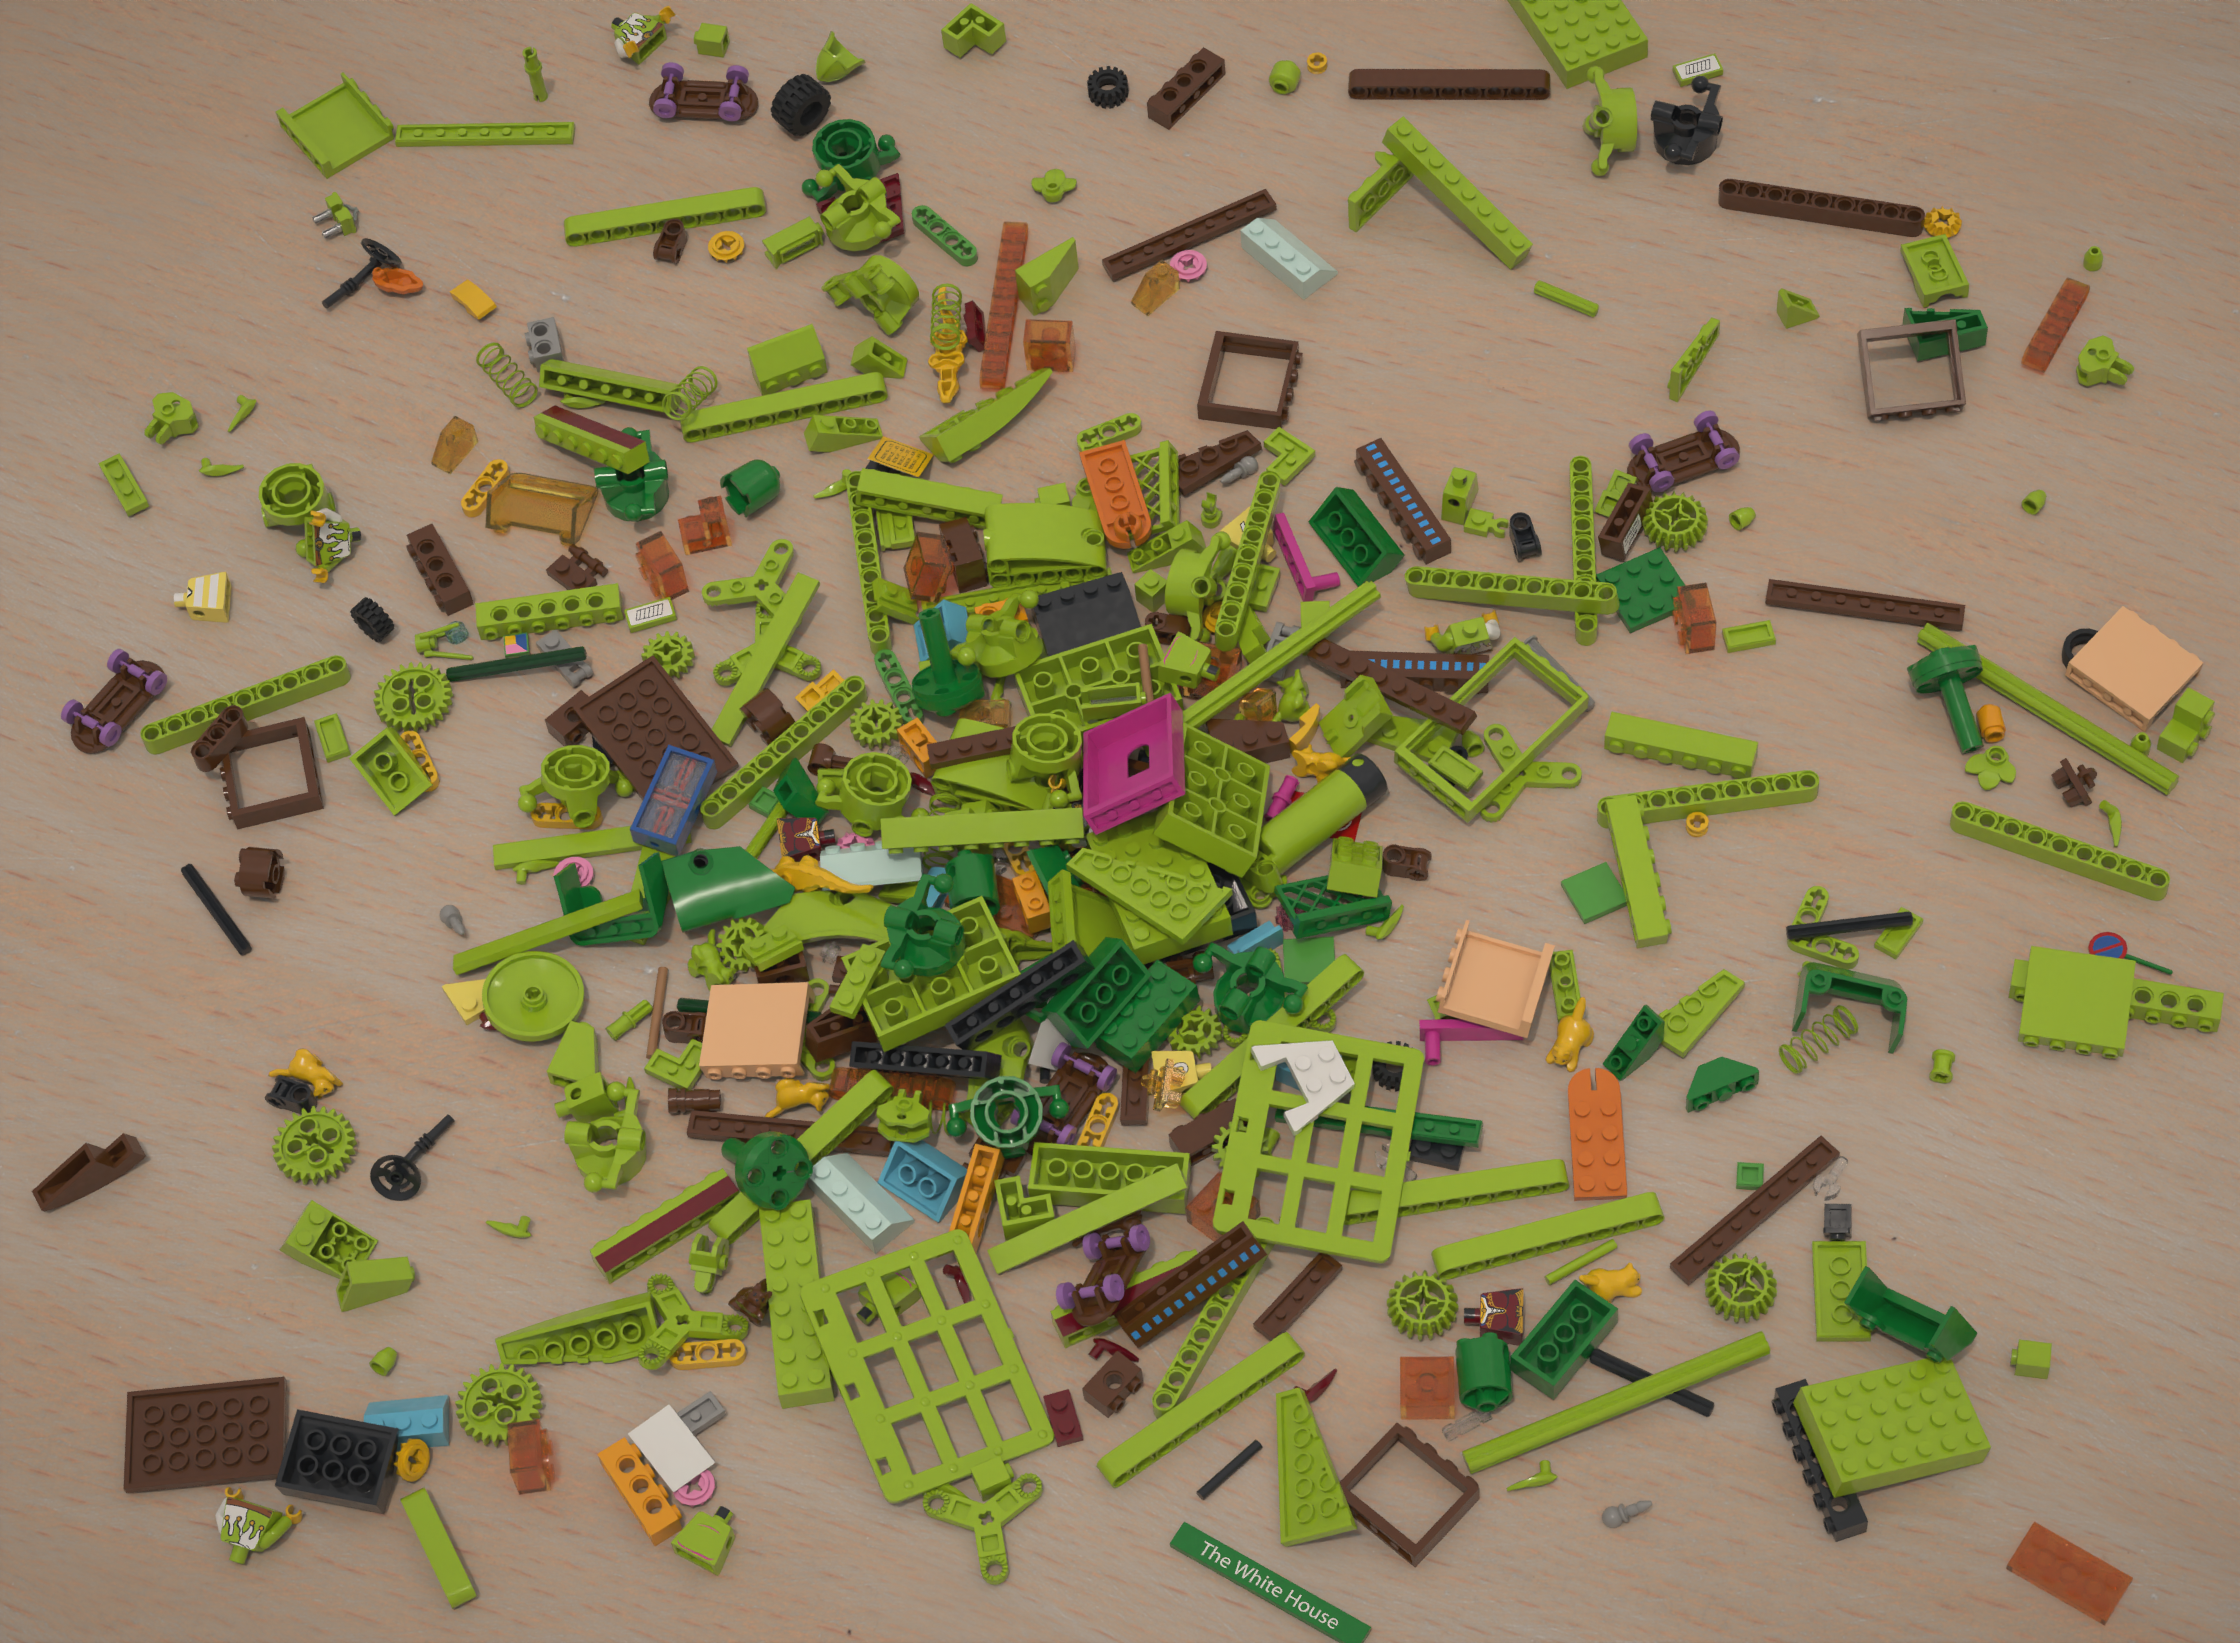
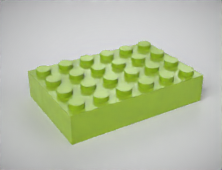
(1582, 35)
(1056, 681)
(1220, 805)
(1136, 842)
(920, 1004)
(1891, 1425)

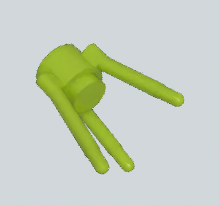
(427, 641)

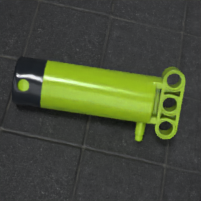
(1315, 819)

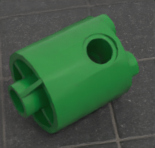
(973, 877)
(1483, 1372)

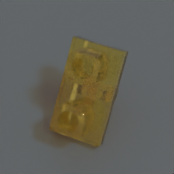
(1161, 1083)

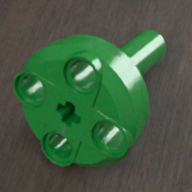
(1946, 672)
(945, 683)
(771, 1168)

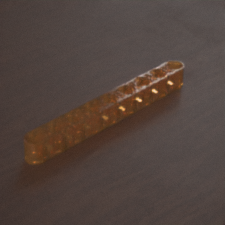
(1003, 306)

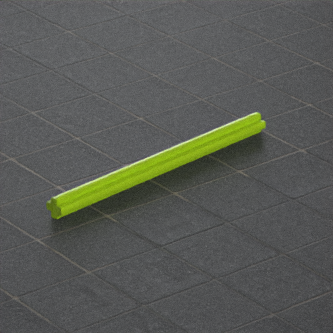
(1280, 655)
(2060, 716)
(1616, 1402)

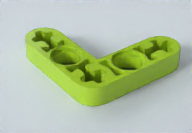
(1113, 424)
(1817, 913)

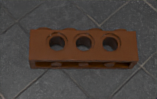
(1185, 88)
(439, 569)

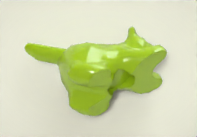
(1293, 702)
(707, 962)

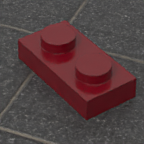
(975, 325)
(1063, 1418)

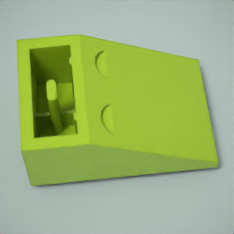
(1355, 867)
(326, 1241)

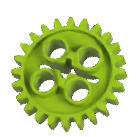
(391, 699)
(303, 1163)
(497, 1403)

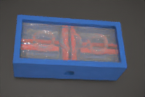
(673, 800)

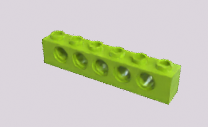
(538, 608)

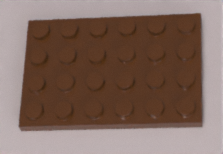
(642, 716)
(205, 1434)

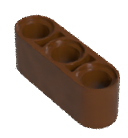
(219, 738)

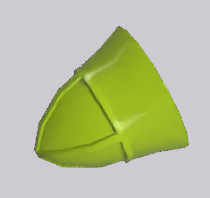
(835, 61)

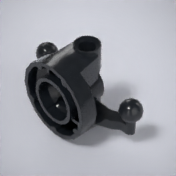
(1685, 132)

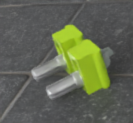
(339, 213)

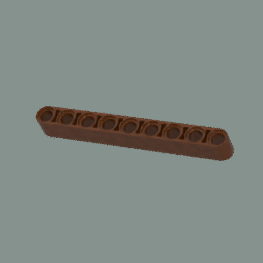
(1449, 84)
(1821, 207)

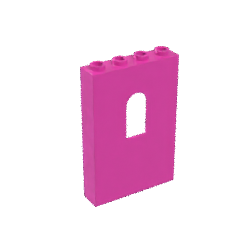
(1107, 789)

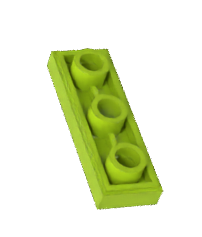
(1562, 972)

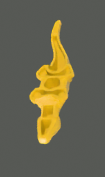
(947, 361)
(809, 877)

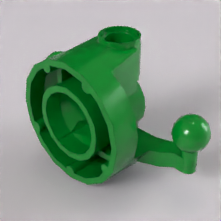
(852, 147)
(636, 494)
(923, 953)
(1249, 970)
(1005, 1091)

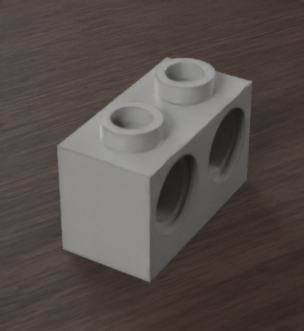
(544, 341)

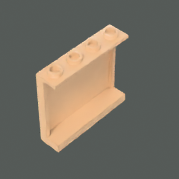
(2133, 668)
(1493, 982)
(755, 1030)

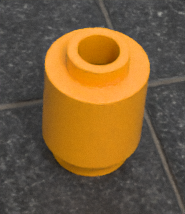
(1991, 723)

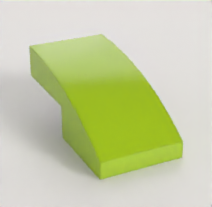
(1613, 492)

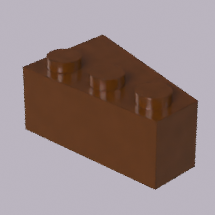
(966, 554)
(1259, 739)
(833, 1034)

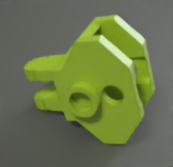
(2101, 363)
(171, 418)
(904, 1116)
(708, 1263)

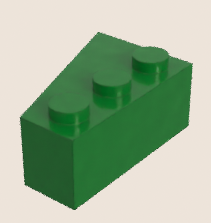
(1970, 329)

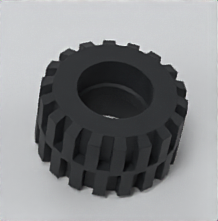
(800, 105)

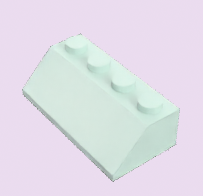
(1286, 256)
(872, 864)
(858, 1200)

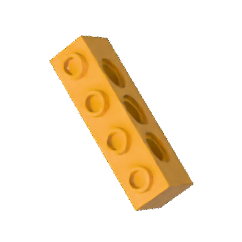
(977, 1192)
(658, 1525)

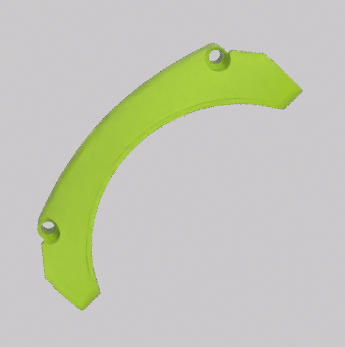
(829, 916)

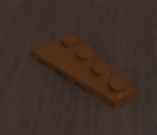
(1214, 460)

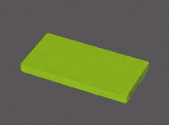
(1834, 1275)

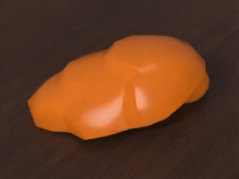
(396, 280)

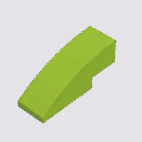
(1252, 636)

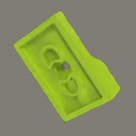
(1934, 269)
(1369, 711)

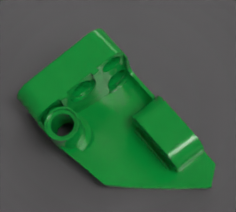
(725, 888)

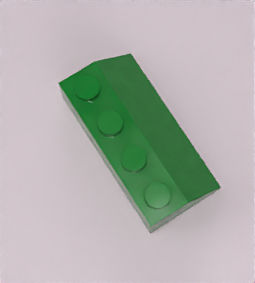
(1355, 536)
(1049, 862)

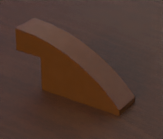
(88, 1171)

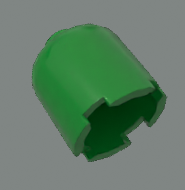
(751, 486)

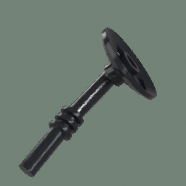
(378, 257)
(401, 1164)

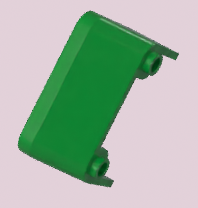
(633, 926)
(1823, 979)
(1909, 1320)

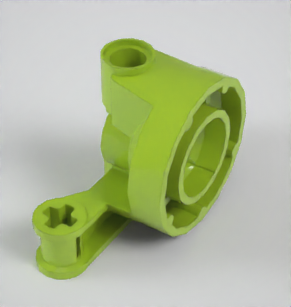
(882, 289)

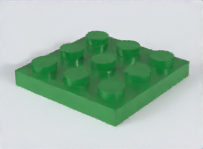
(1644, 589)

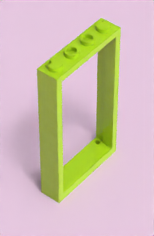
(1440, 787)

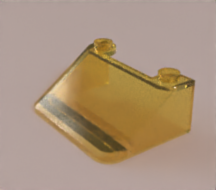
(540, 505)

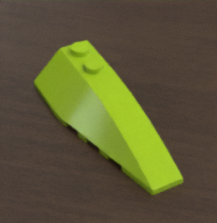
(970, 428)
(591, 1334)

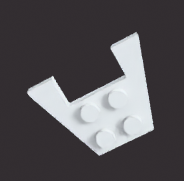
(1317, 1073)

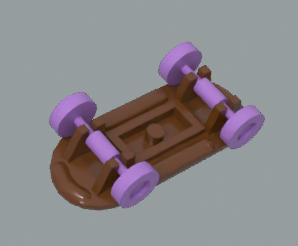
(703, 98)
(1683, 457)
(115, 704)
(1081, 1081)
(1108, 1276)

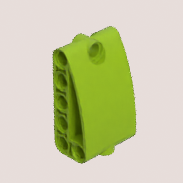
(1043, 544)
(988, 778)

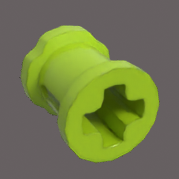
(1942, 1066)

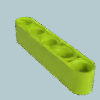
(438, 1547)

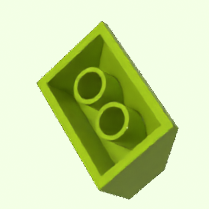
(787, 360)

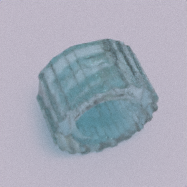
(457, 634)

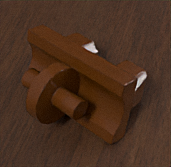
(2077, 793)
(1186, 969)

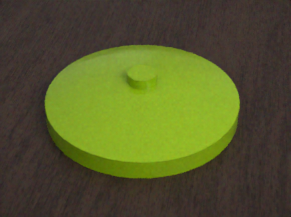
(533, 996)

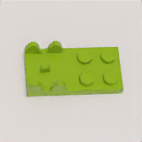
(1377, 189)

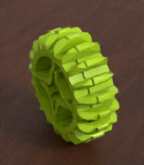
(1688, 528)
(1747, 1301)
(1443, 1309)

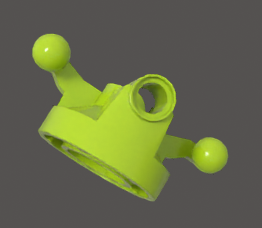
(1615, 119)
(858, 216)
(291, 495)
(1194, 584)
(1001, 641)
(1045, 747)
(576, 778)
(870, 790)
(612, 1163)

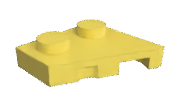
(466, 999)

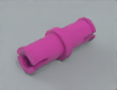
(1282, 798)

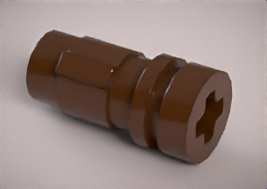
(694, 1099)

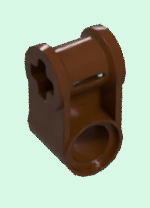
(671, 241)
(1168, 626)
(1407, 862)
(689, 1026)

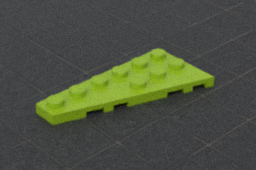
(1156, 895)
(1309, 1488)

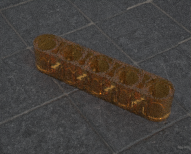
(2055, 325)
(933, 1088)

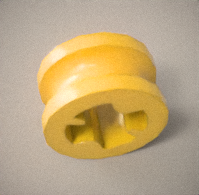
(1314, 57)
(1690, 826)

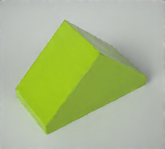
(1795, 309)

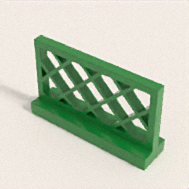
(1330, 919)

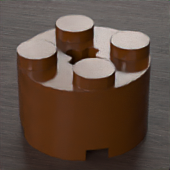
(767, 715)
(260, 872)

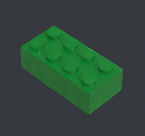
(1096, 998)
(1148, 1017)
(1564, 1339)

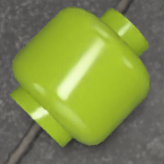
(1284, 77)

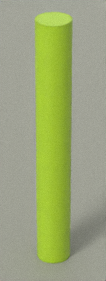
(1580, 1262)

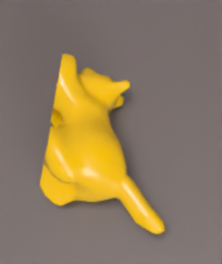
(1316, 763)
(1572, 1034)
(308, 1068)
(793, 1093)
(1613, 1282)

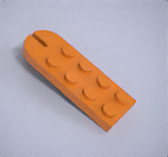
(1117, 494)
(1596, 1137)

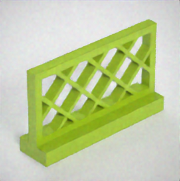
(1167, 485)

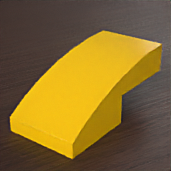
(473, 298)
(816, 692)
(1308, 727)

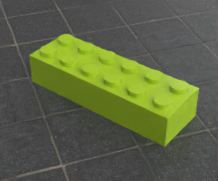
(1086, 1173)

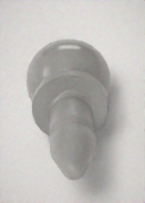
(1247, 466)
(451, 917)
(1614, 1516)

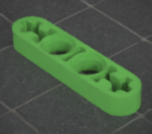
(943, 236)
(899, 688)

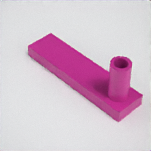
(1305, 583)
(1439, 1030)

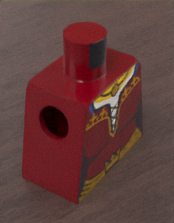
(802, 837)
(1500, 1314)

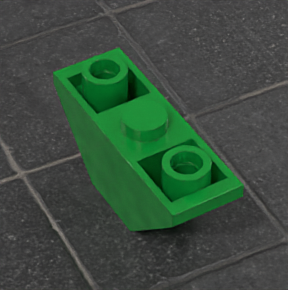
(798, 793)
(1636, 1044)
(1719, 1081)

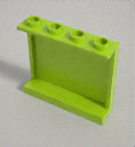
(337, 127)
(1079, 915)
(2076, 1002)

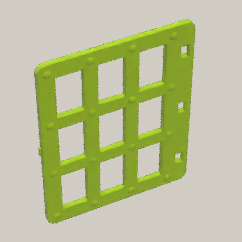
(1244, 1148)
(867, 1411)

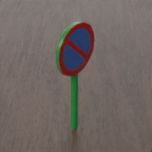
(2114, 946)

